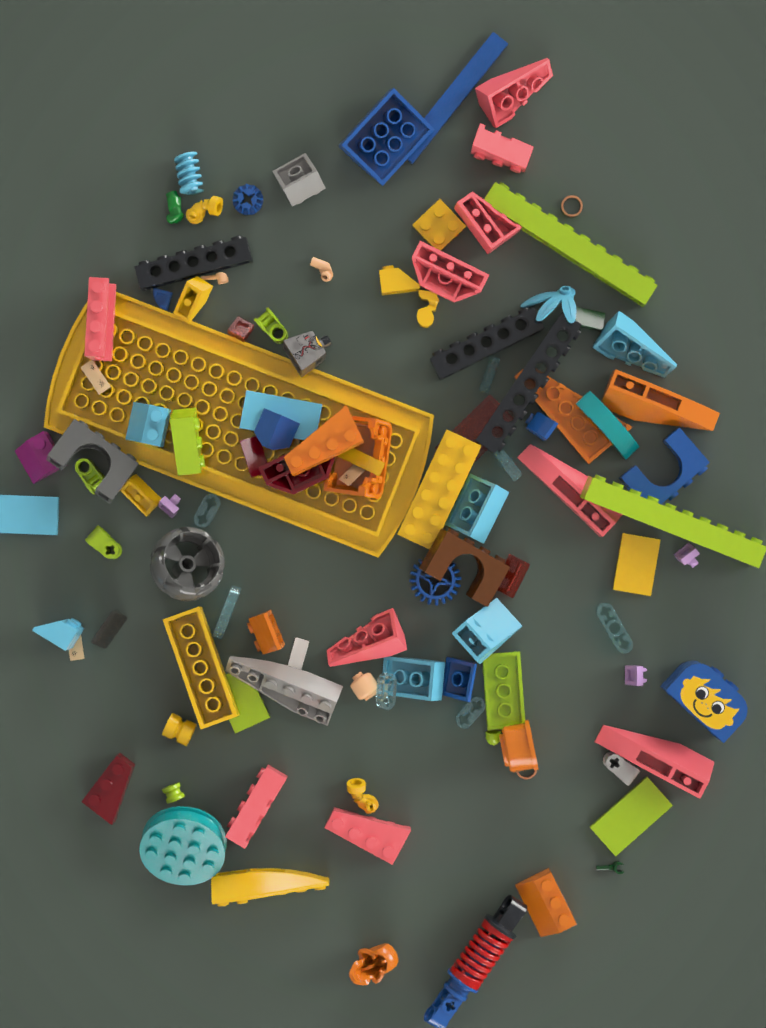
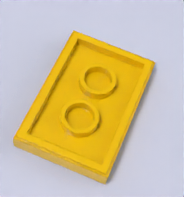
(636, 564)

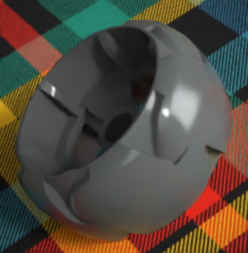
(183, 587)

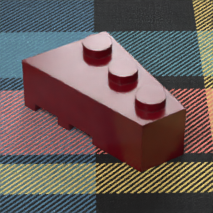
(110, 788)

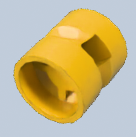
(177, 728)

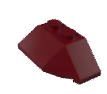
(277, 475)

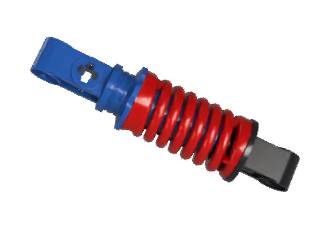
(477, 961)

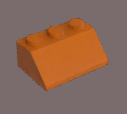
(545, 903)

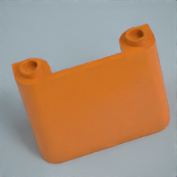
(376, 444)

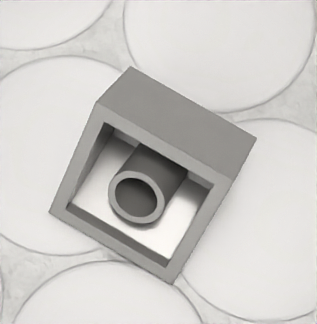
(299, 179)

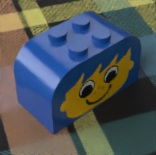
(707, 698)

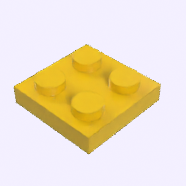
(439, 225)

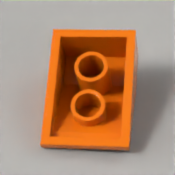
(266, 632)

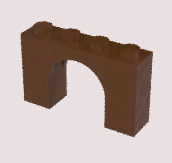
(448, 547)

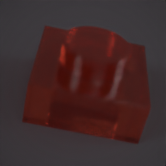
(240, 329)

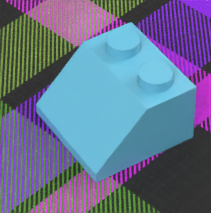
(148, 424)
(61, 633)

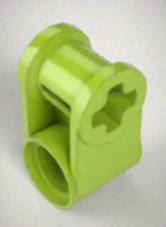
(269, 323)
(91, 475)
(101, 541)

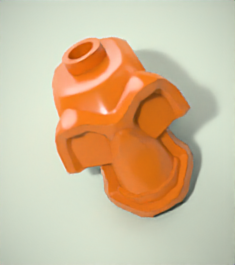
(373, 964)

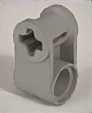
(622, 769)

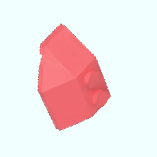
(446, 274)

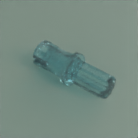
(507, 463)

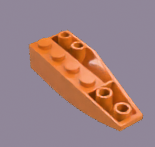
(654, 404)

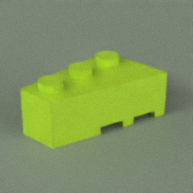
(187, 441)

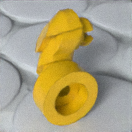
(197, 211)
(367, 802)

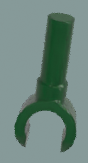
(611, 867)

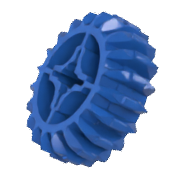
(430, 596)

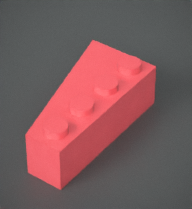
(256, 806)
(371, 834)

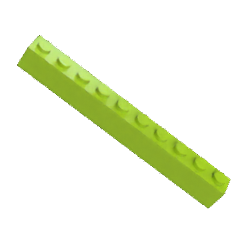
(571, 245)
(673, 521)

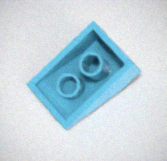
(416, 677)

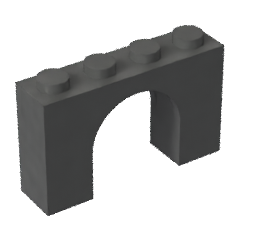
(80, 437)

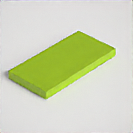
(503, 690)
(631, 816)

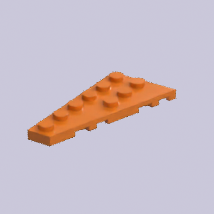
(579, 430)

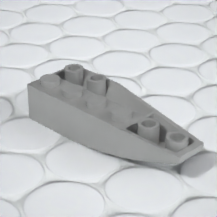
(288, 686)

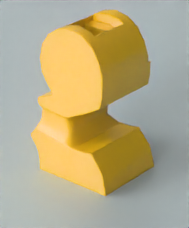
(424, 315)

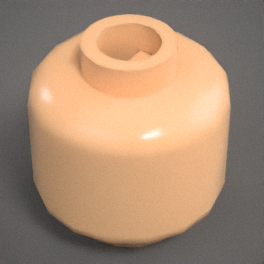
(364, 686)

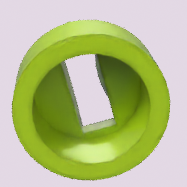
(493, 737)

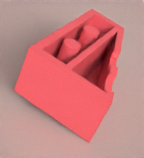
(501, 150)
(485, 222)

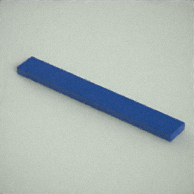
(461, 88)

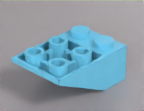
(487, 630)

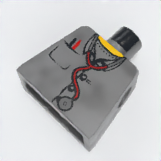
(306, 351)

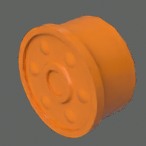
(518, 747)

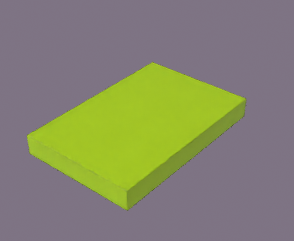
(249, 704)

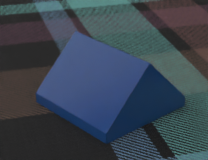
(459, 678)

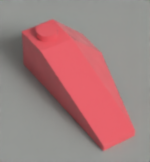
(507, 92)
(375, 640)

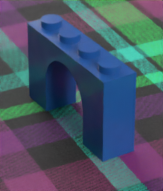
(690, 462)

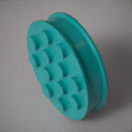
(183, 845)

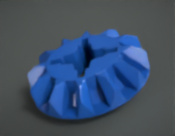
(245, 208)

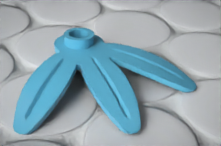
(553, 299)

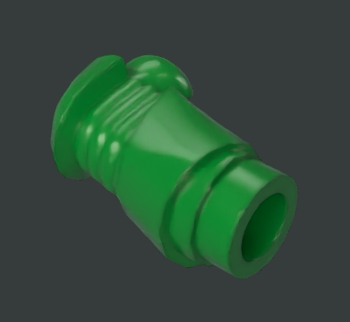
(174, 207)

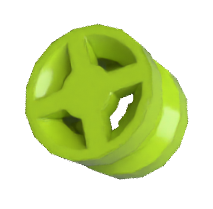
(173, 792)

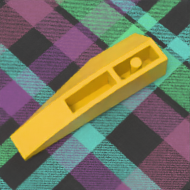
(261, 882)

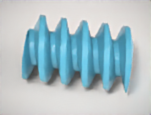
(187, 174)

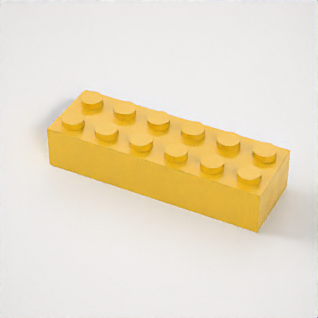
(439, 489)
(201, 667)

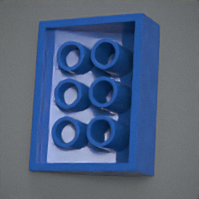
(386, 137)

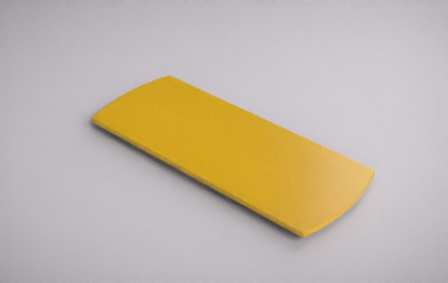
(189, 366)

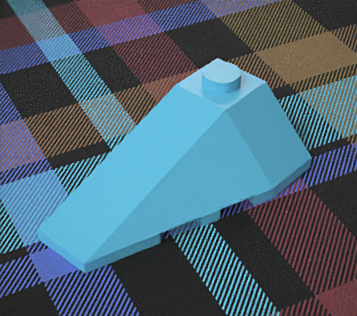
(629, 343)

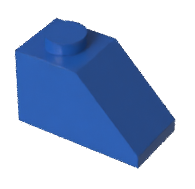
(540, 425)

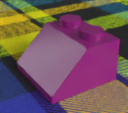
(34, 454)

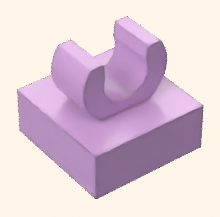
(169, 506)
(687, 555)
(634, 675)

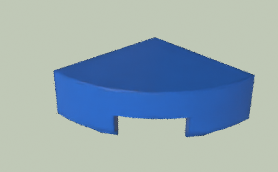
(162, 298)

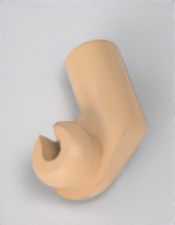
(324, 268)

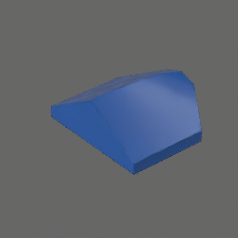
(275, 430)

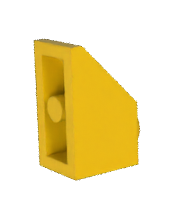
(396, 281)
(192, 298)

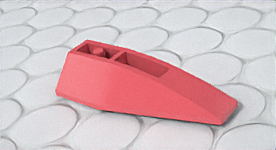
(568, 485)
(660, 757)

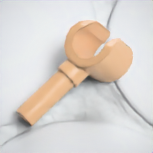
(220, 276)

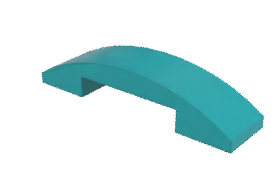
(608, 424)

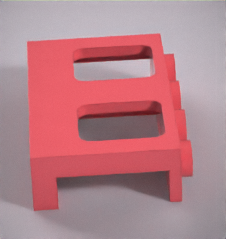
(100, 319)

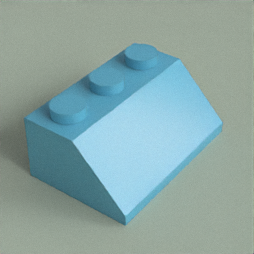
(477, 508)

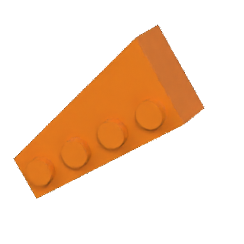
(325, 443)

